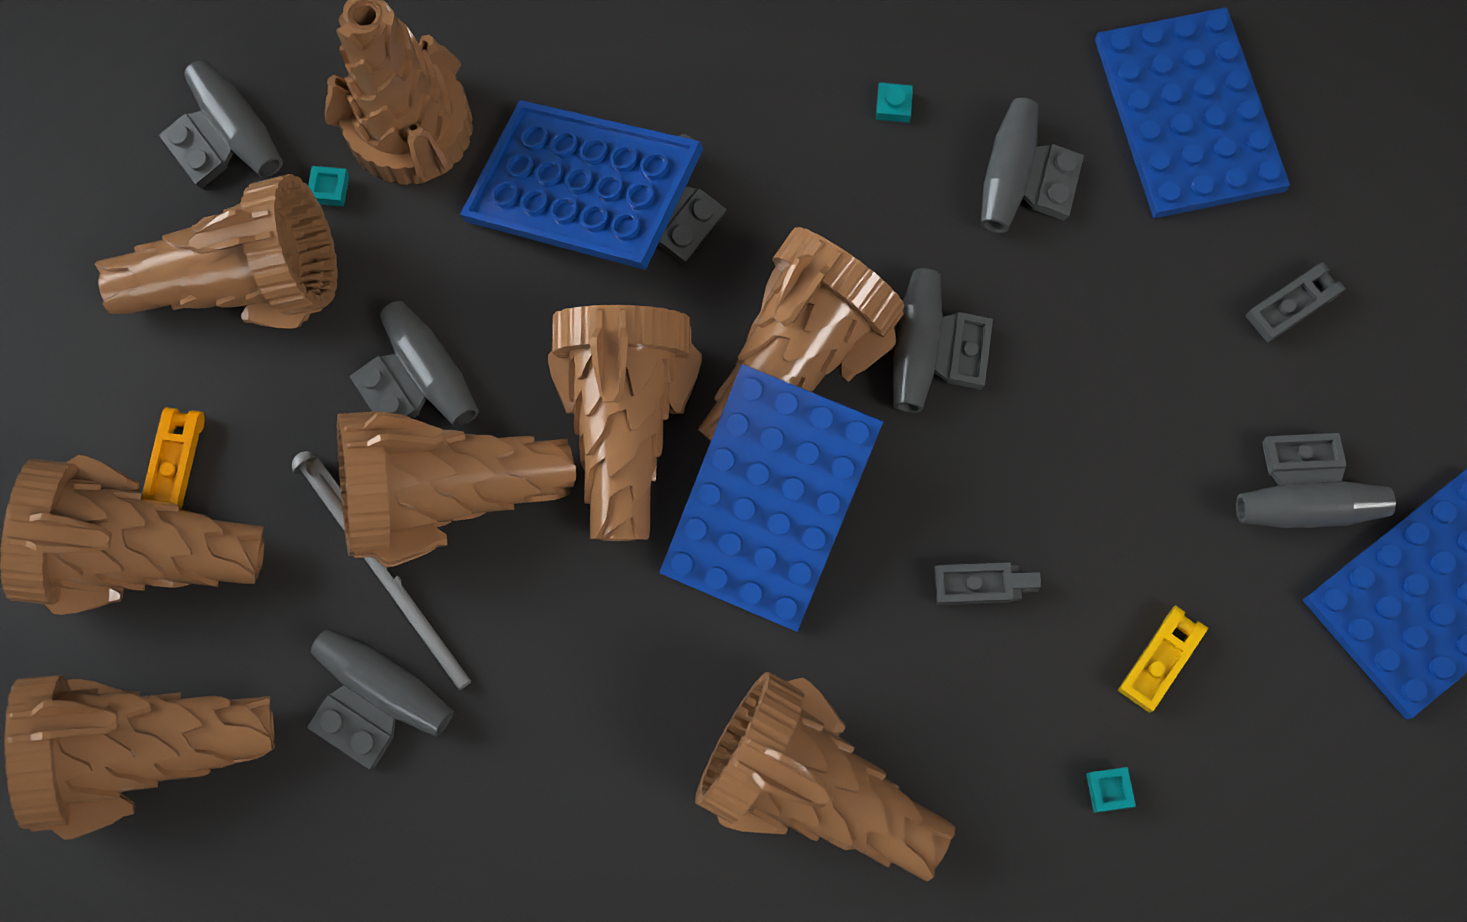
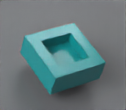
(894, 102)
(329, 185)
(1110, 790)

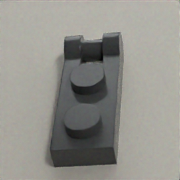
(1294, 302)

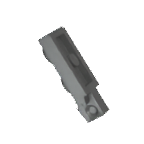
(982, 583)

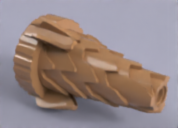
(401, 97)
(259, 254)
(815, 315)
(621, 379)
(414, 477)
(85, 535)
(86, 743)
(791, 769)

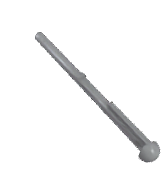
(330, 493)

